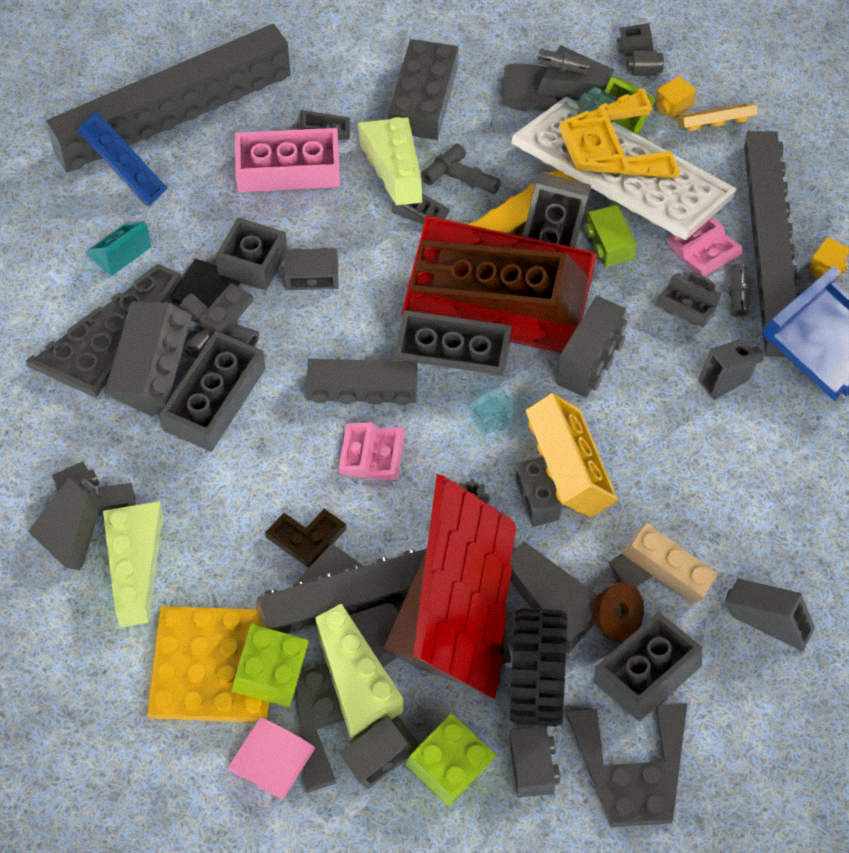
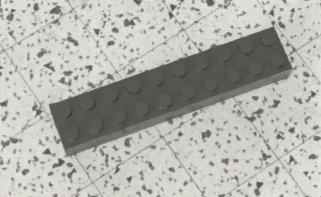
(175, 94)

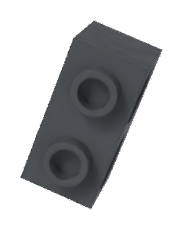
(537, 492)

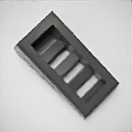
(310, 119)
(416, 214)

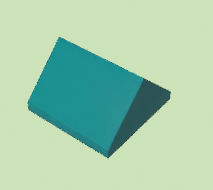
(121, 246)

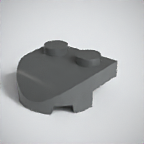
(690, 298)

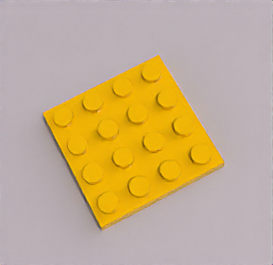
(198, 665)

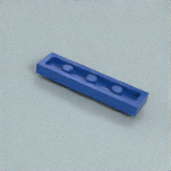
(122, 158)

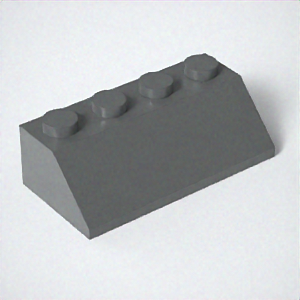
(453, 342)
(148, 355)

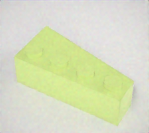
(133, 552)
(356, 673)

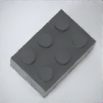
(556, 210)
(592, 347)
(648, 666)

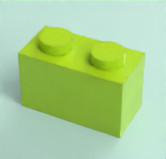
(610, 235)

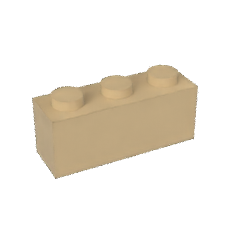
(669, 563)

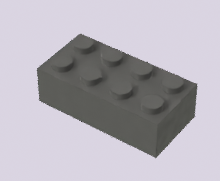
(425, 86)
(213, 391)

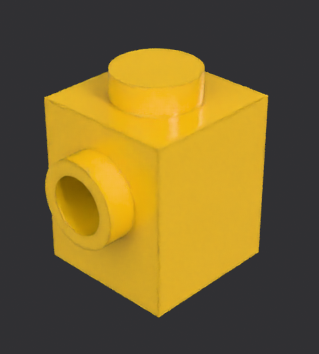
(675, 97)
(828, 255)

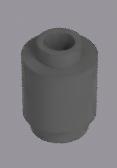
(645, 63)

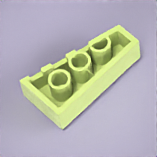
(393, 155)

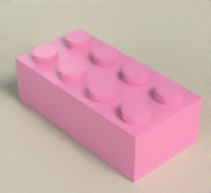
(287, 160)

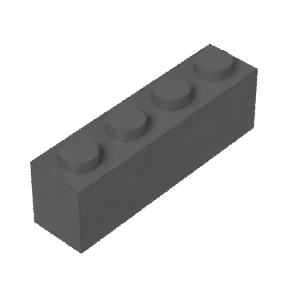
(362, 381)

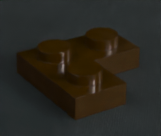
(308, 542)

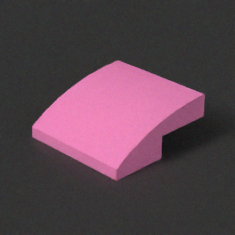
(706, 248)
(371, 451)
(271, 758)

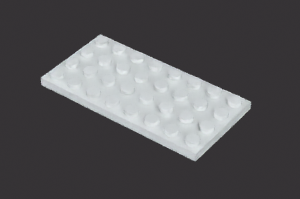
(672, 203)

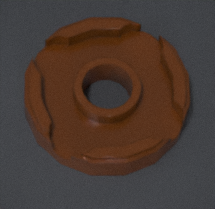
(631, 611)

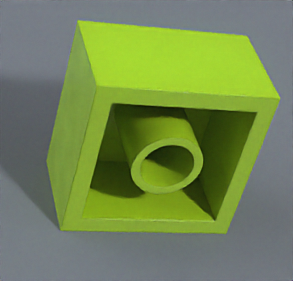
(270, 665)
(450, 759)

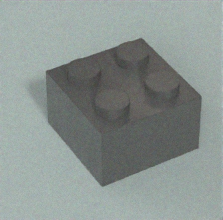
(251, 253)

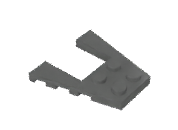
(318, 709)
(635, 791)

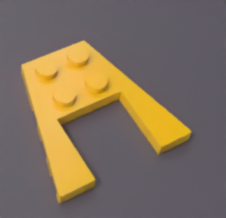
(597, 149)

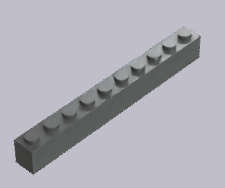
(770, 227)

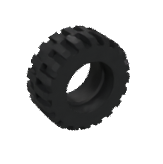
(538, 667)

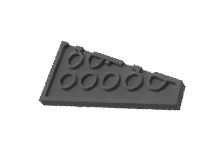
(89, 347)

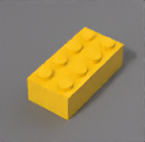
(571, 456)

